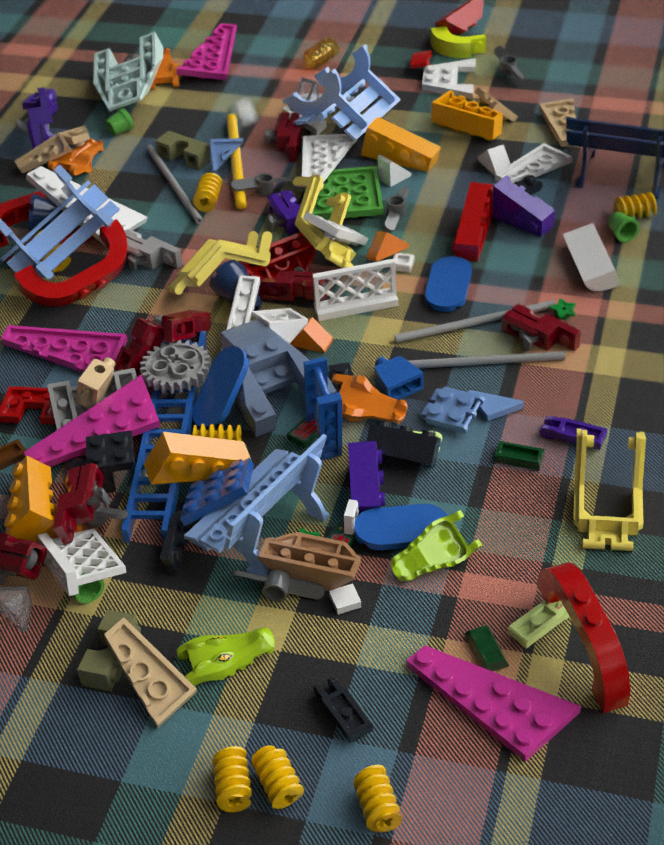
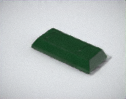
(486, 648)

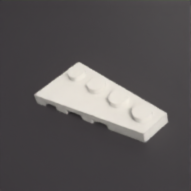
(535, 163)
(336, 231)

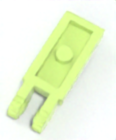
(537, 623)

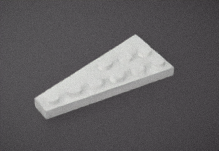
(323, 153)
(50, 186)

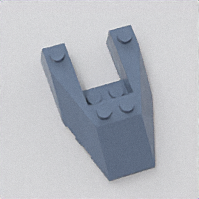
(271, 367)

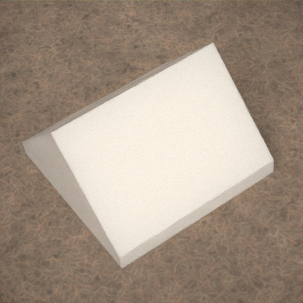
(283, 321)

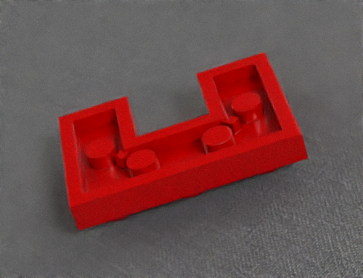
(19, 398)

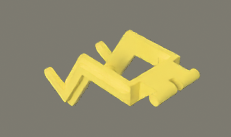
(333, 250)
(214, 252)
(606, 529)

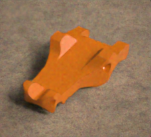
(167, 71)
(79, 159)
(365, 402)

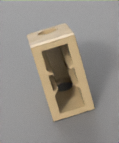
(95, 382)

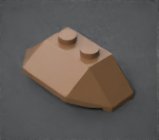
(311, 559)

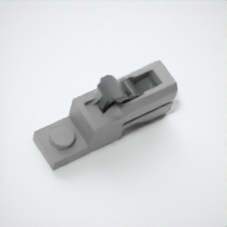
(150, 252)

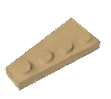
(555, 116)
(149, 672)

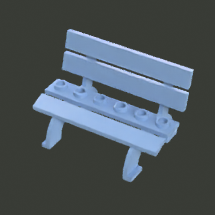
(337, 93)
(61, 228)
(266, 488)

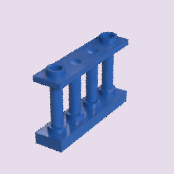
(323, 407)

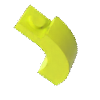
(456, 46)

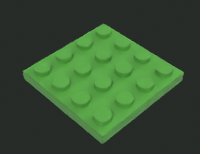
(360, 184)

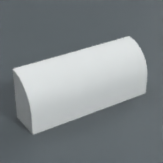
(591, 258)

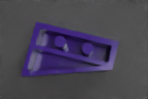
(520, 209)
(365, 475)

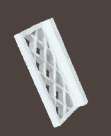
(356, 301)
(64, 565)

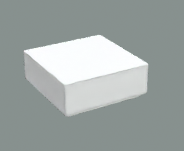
(404, 262)
(349, 516)
(345, 599)

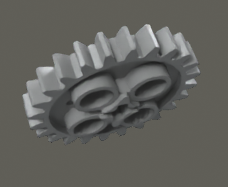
(175, 366)

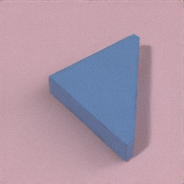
(221, 150)
(497, 406)

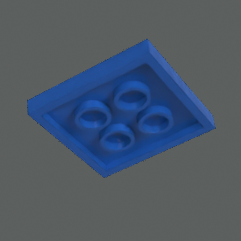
(217, 490)

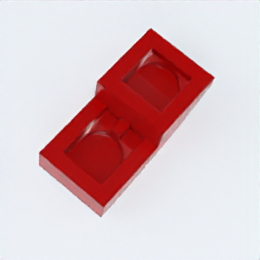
(420, 59)

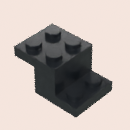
(111, 454)

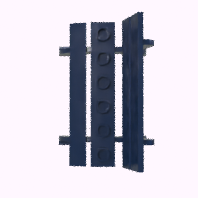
(618, 138)

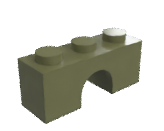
(173, 145)
(101, 667)

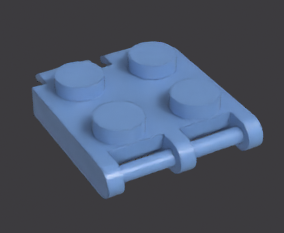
(450, 408)

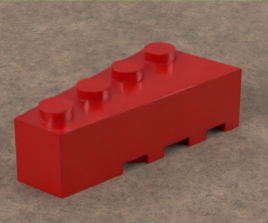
(474, 222)

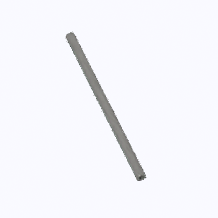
(174, 184)
(464, 323)
(484, 360)

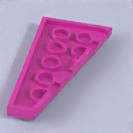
(213, 56)
(65, 347)
(122, 411)
(505, 708)

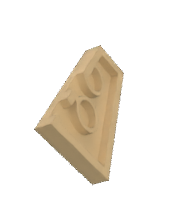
(486, 98)
(76, 136)
(43, 153)

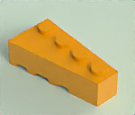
(466, 116)
(399, 146)
(191, 457)
(30, 500)

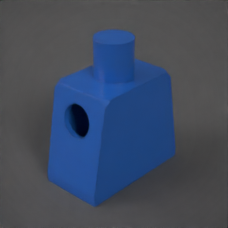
(397, 377)

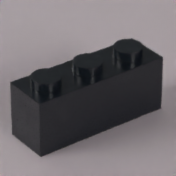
(405, 443)

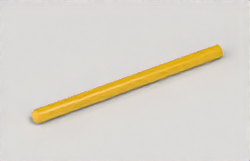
(236, 162)

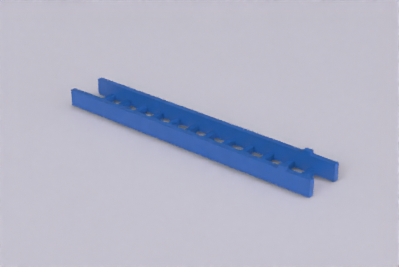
(145, 449)

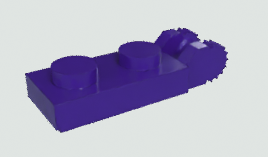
(566, 428)

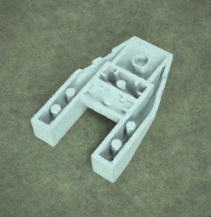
(130, 80)

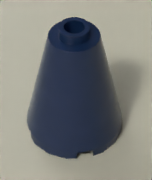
(40, 210)
(226, 281)

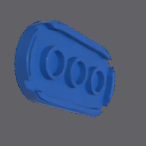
(448, 283)
(221, 387)
(394, 526)

